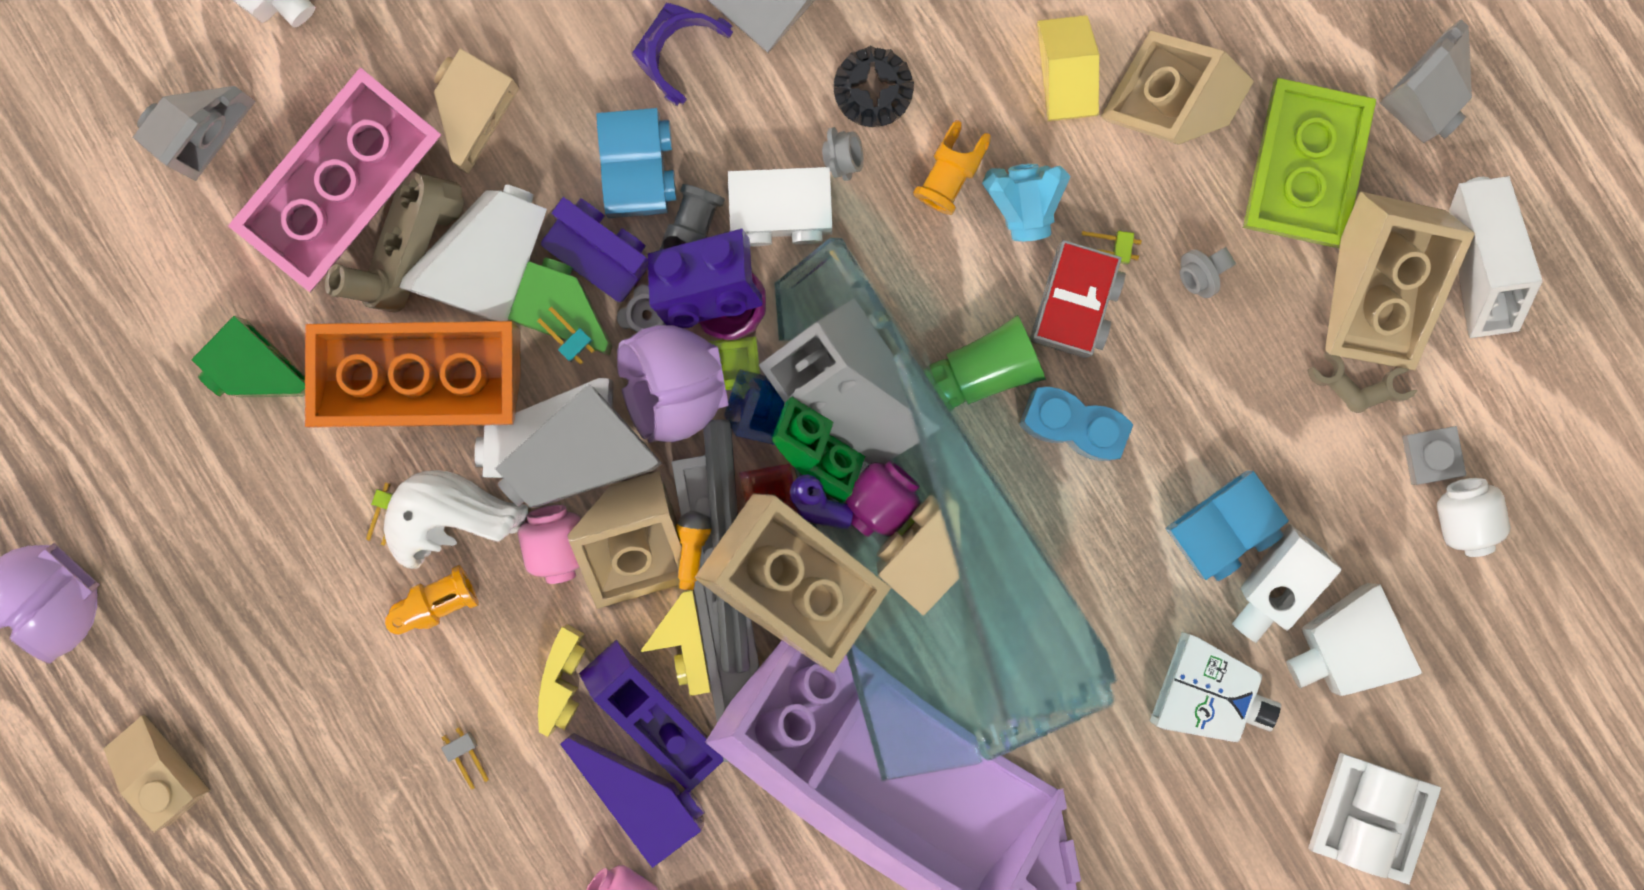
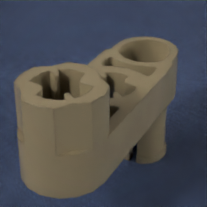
(404, 240)

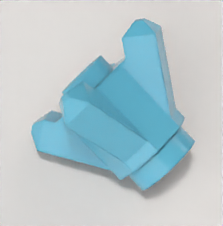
(1027, 197)

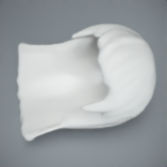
(442, 499)

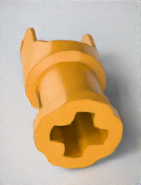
(950, 171)
(431, 602)

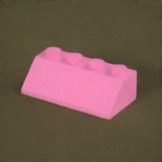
(335, 180)

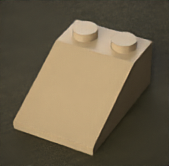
(1393, 279)
(793, 581)

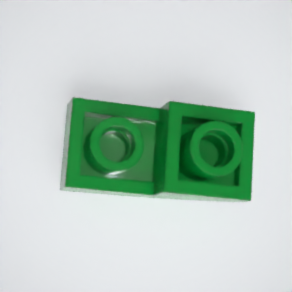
(808, 446)

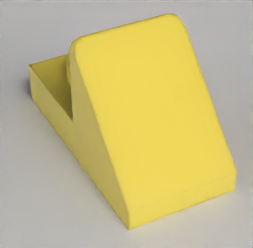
(683, 628)

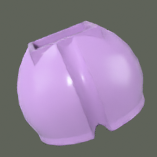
(671, 382)
(45, 600)

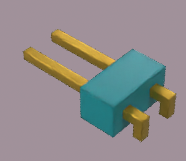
(574, 344)

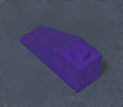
(650, 715)
(642, 802)

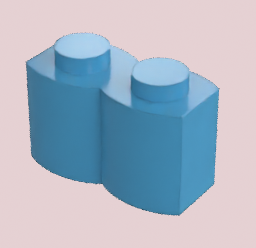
(634, 163)
(1088, 430)
(1227, 526)

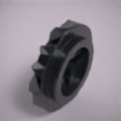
(857, 103)

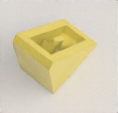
(1069, 67)

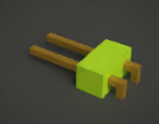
(1122, 246)
(380, 500)

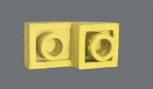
(556, 694)

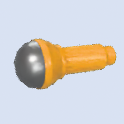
(693, 532)

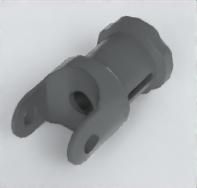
(692, 217)

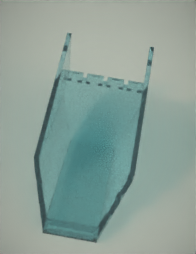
(1008, 641)

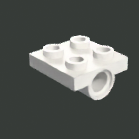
(1374, 819)

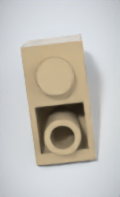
(921, 560)

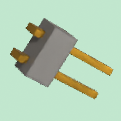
(458, 747)

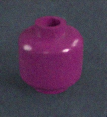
(883, 499)

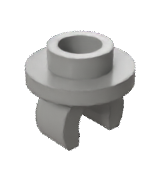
(1202, 273)

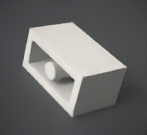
(781, 204)

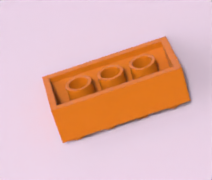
(411, 374)

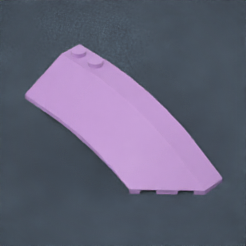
(942, 830)

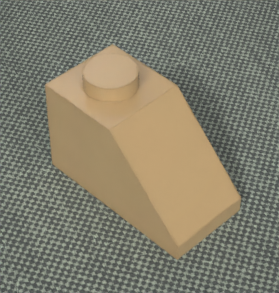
(470, 105)
(153, 775)

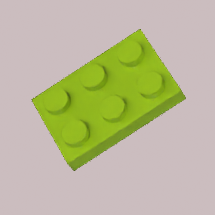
(1309, 162)

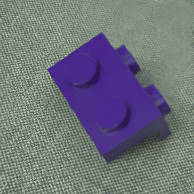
(595, 252)
(703, 280)

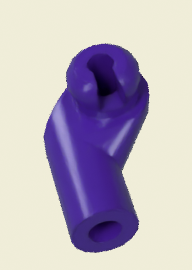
(814, 507)

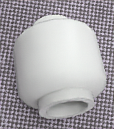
(1473, 516)

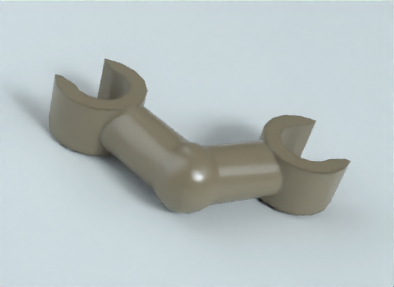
(1355, 398)

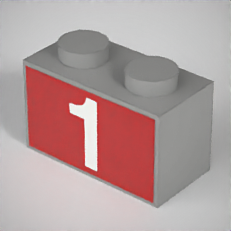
(1077, 300)

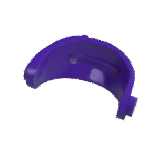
(666, 23)

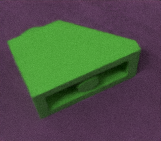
(553, 287)

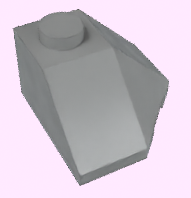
(1435, 87)
(191, 127)

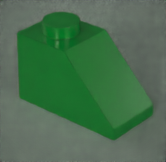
(247, 364)

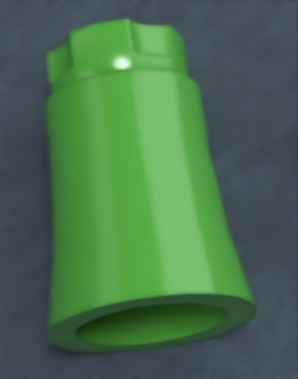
(989, 365)

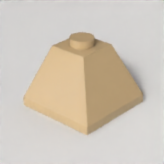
(1178, 90)
(628, 541)

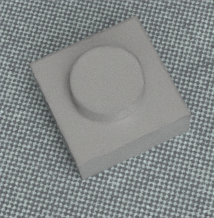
(1434, 455)

